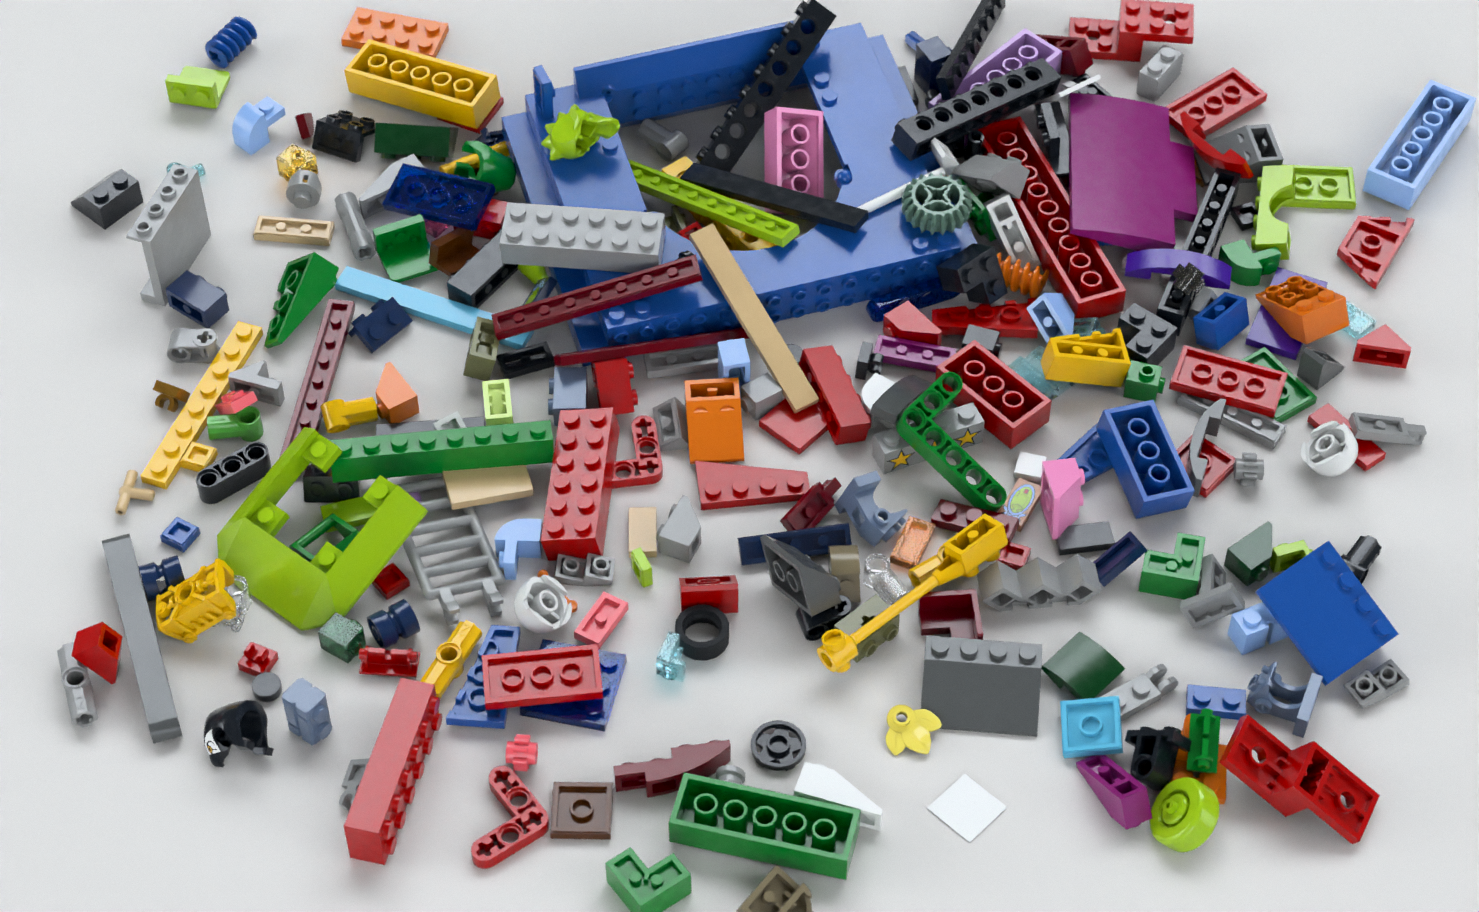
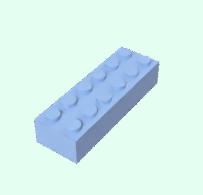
(1419, 144)

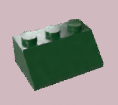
(416, 140)

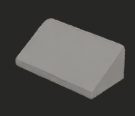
(671, 425)

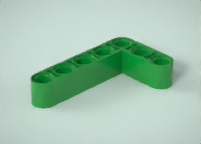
(946, 446)

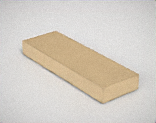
(294, 230)

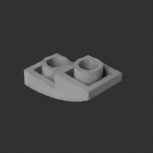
(592, 571)
(1377, 685)

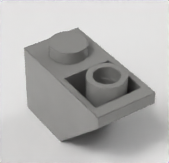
(681, 533)

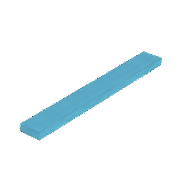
(419, 303)

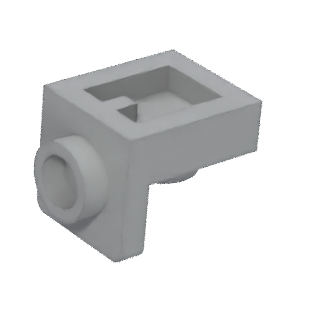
(1201, 301)

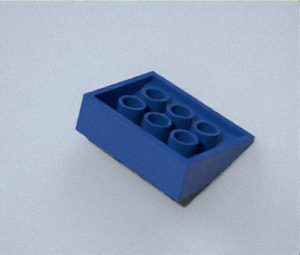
(1326, 612)

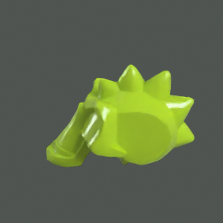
(577, 132)

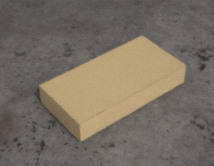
(643, 530)

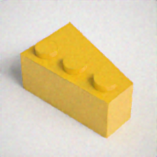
(1087, 359)

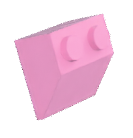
(1061, 494)

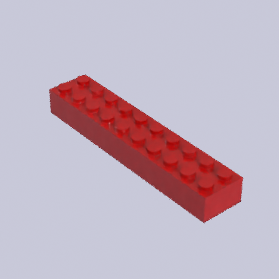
(1073, 261)

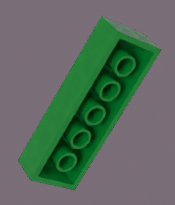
(764, 825)

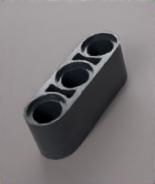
(233, 473)

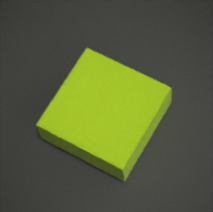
(641, 567)

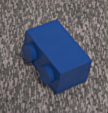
(1221, 321)

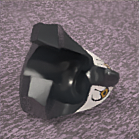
(233, 723)

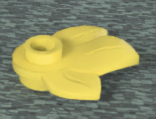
(911, 733)

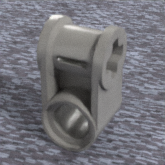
(191, 346)

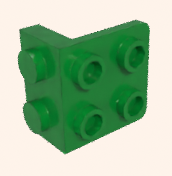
(403, 248)

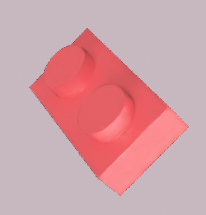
(235, 401)
(601, 620)

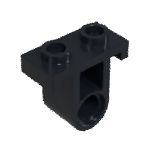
(1155, 754)

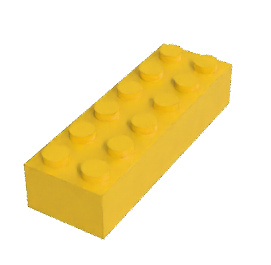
(422, 83)

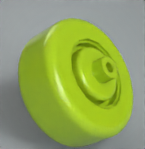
(1184, 814)

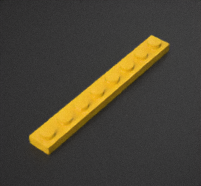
(201, 404)

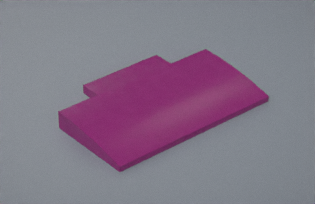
(1127, 173)

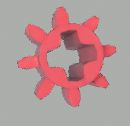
(521, 752)

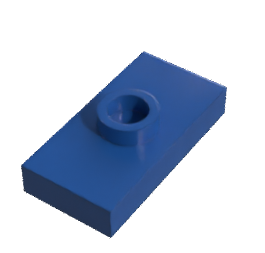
(543, 92)

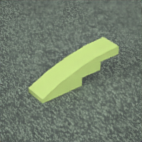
(497, 402)

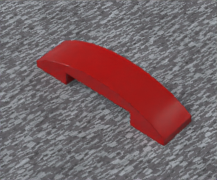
(1229, 161)

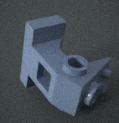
(864, 513)
(1301, 698)

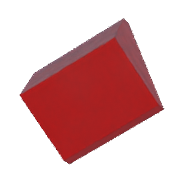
(710, 590)

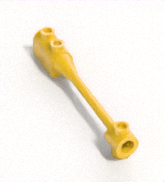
(963, 553)

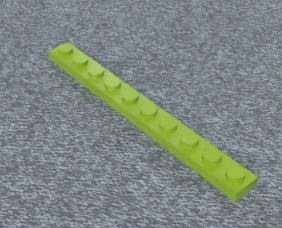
(714, 205)

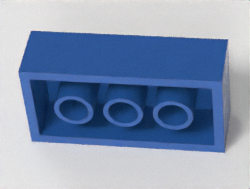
(1144, 459)

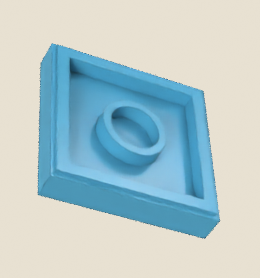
(1091, 727)

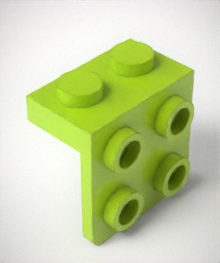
(197, 86)

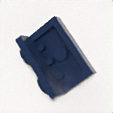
(381, 325)

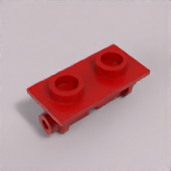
(389, 662)

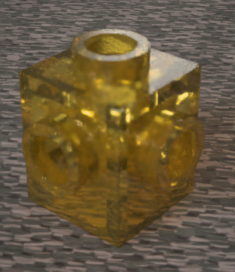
(295, 159)

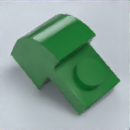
(1246, 265)

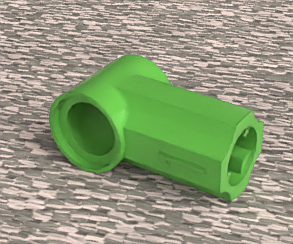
(243, 424)

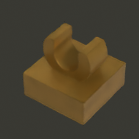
(170, 393)

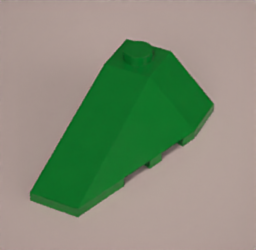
(301, 289)

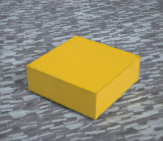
(198, 457)

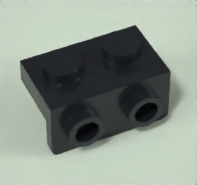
(319, 487)

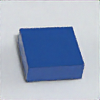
(180, 534)

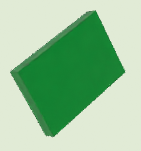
(1295, 394)

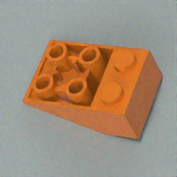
(1305, 309)
(714, 420)

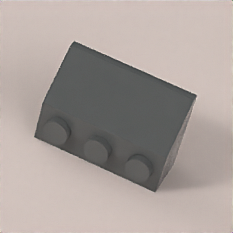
(800, 577)

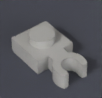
(352, 780)

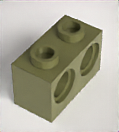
(481, 350)

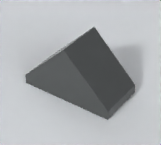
(1317, 367)

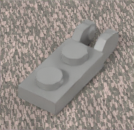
(1141, 691)

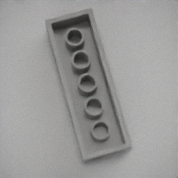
(582, 237)

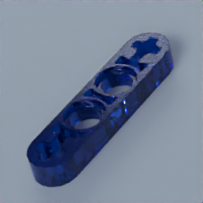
(883, 304)

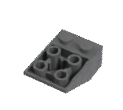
(1252, 143)

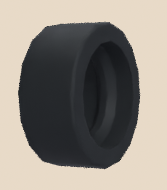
(703, 614)

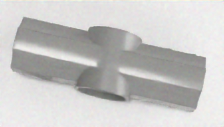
(77, 688)

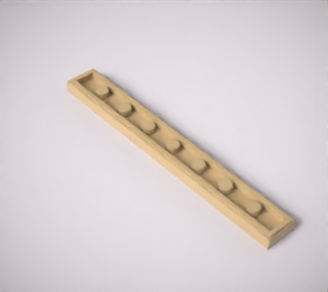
(753, 318)

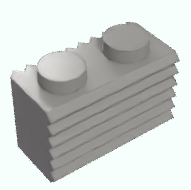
(1159, 73)

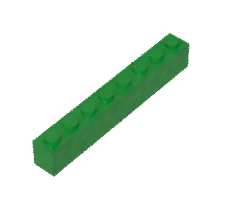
(443, 451)

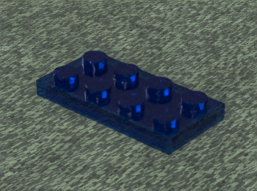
(439, 196)

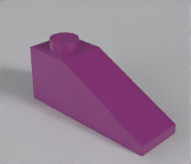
(1117, 790)

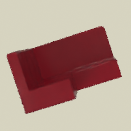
(950, 613)

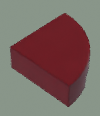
(305, 125)

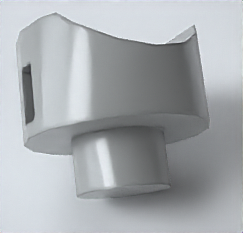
(301, 193)

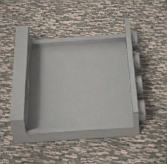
(171, 231)

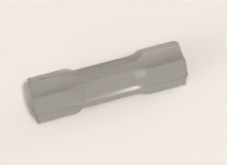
(359, 237)

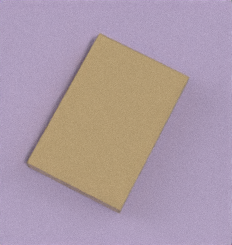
(486, 485)

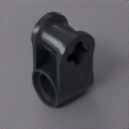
(815, 626)

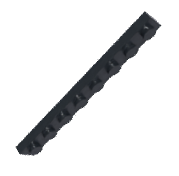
(968, 47)

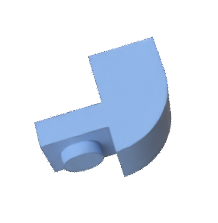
(252, 122)
(516, 540)

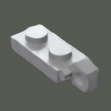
(1386, 429)

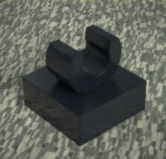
(868, 361)

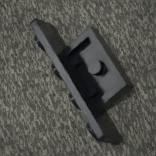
(1054, 135)

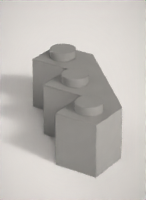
(1038, 583)

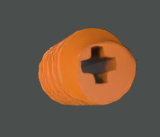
(1022, 278)

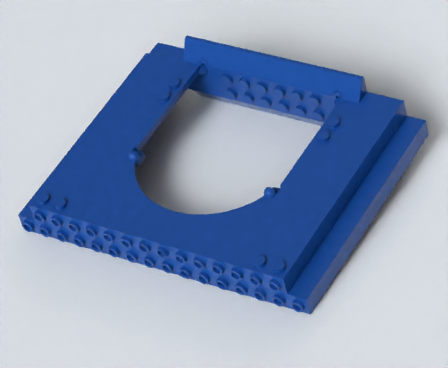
(821, 270)

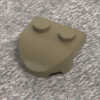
(778, 894)

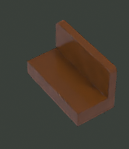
(452, 251)

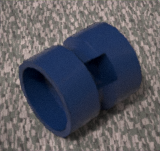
(150, 572)
(396, 623)

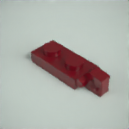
(812, 506)

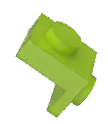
(1288, 554)

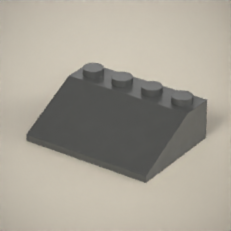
(982, 684)

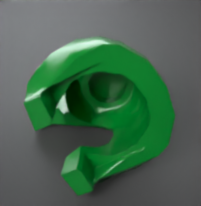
(493, 166)

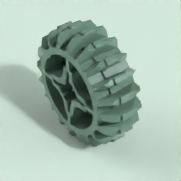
(937, 211)

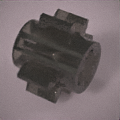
(1188, 278)

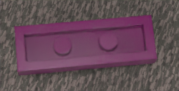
(912, 353)

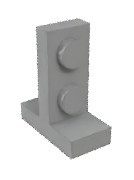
(1214, 598)

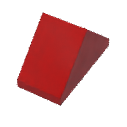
(1382, 348)

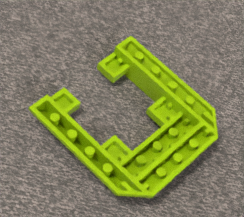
(334, 579)

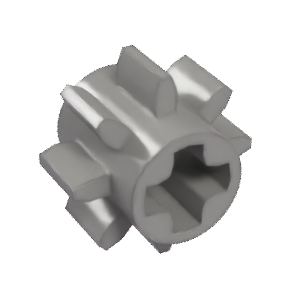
(1248, 469)

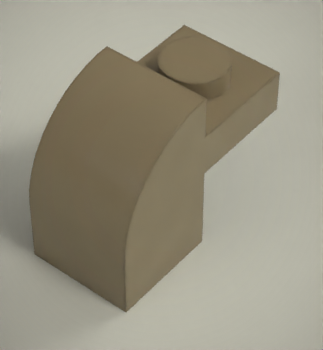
(845, 565)

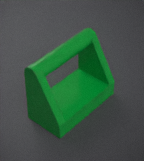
(342, 527)

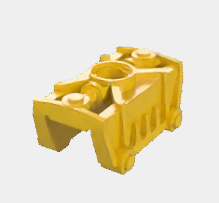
(196, 603)

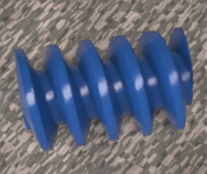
(230, 41)

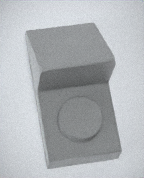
(256, 379)

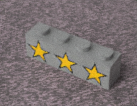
(961, 423)

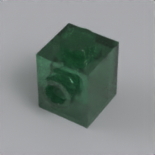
(342, 637)

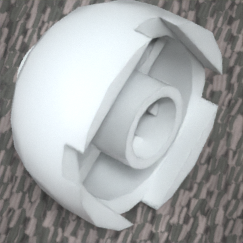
(1330, 449)
(542, 605)

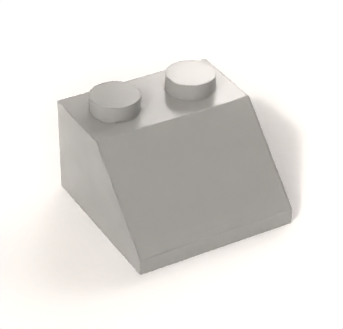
(993, 174)

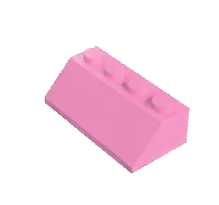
(794, 150)

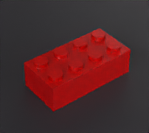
(1003, 398)

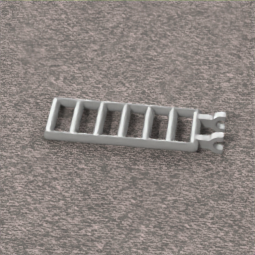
(446, 593)

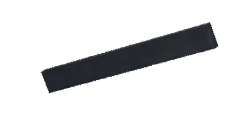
(777, 198)

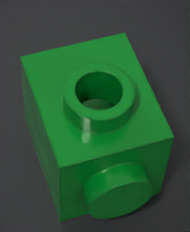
(1143, 381)

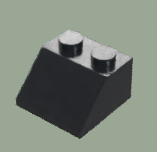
(110, 199)

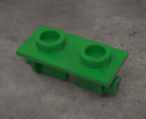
(1204, 734)

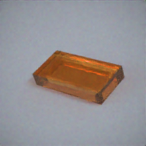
(912, 543)

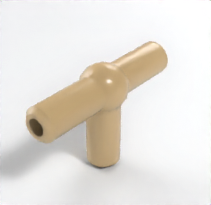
(128, 492)

